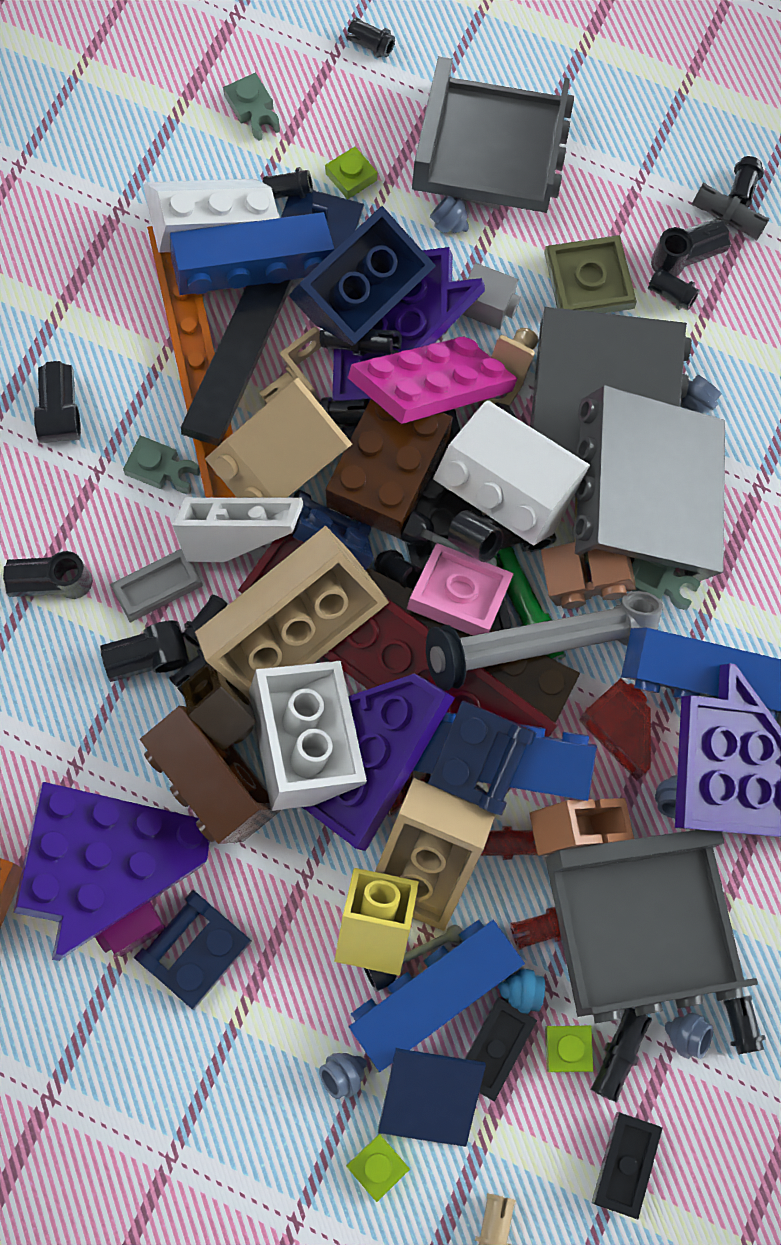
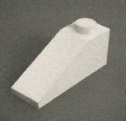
(232, 526)

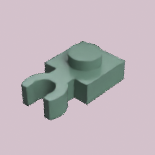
(252, 102)
(156, 463)
(659, 580)

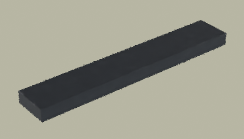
(234, 362)

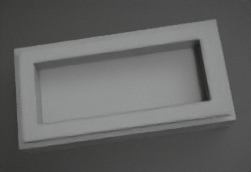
(156, 585)

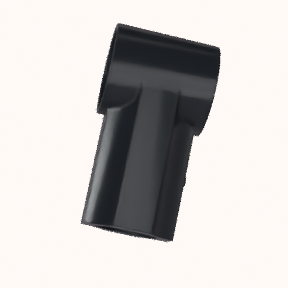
(691, 245)
(57, 414)
(480, 535)
(45, 576)
(157, 649)

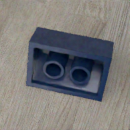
(362, 278)

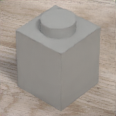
(497, 300)

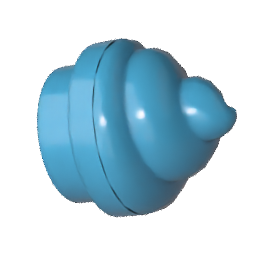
(524, 990)

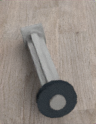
(452, 656)

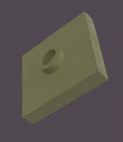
(590, 275)

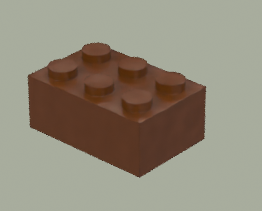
(387, 468)
(209, 780)

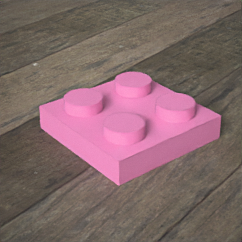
(460, 591)

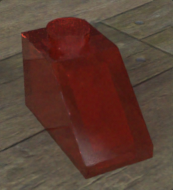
(622, 726)

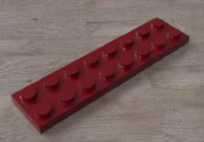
(395, 646)

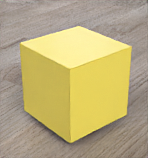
(376, 921)

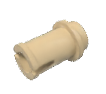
(496, 1220)

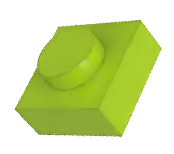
(351, 172)
(569, 1048)
(377, 1167)

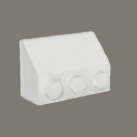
(205, 204)
(511, 473)
(305, 734)

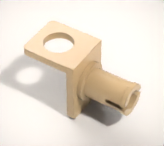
(292, 358)
(517, 358)

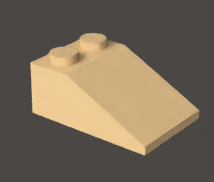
(279, 446)
(437, 844)

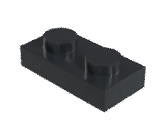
(500, 1044)
(627, 1165)

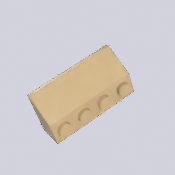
(292, 612)

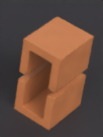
(568, 575)
(580, 824)

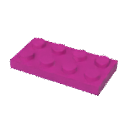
(432, 378)

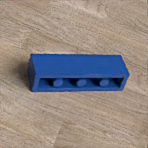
(249, 253)
(693, 666)
(547, 766)
(435, 995)

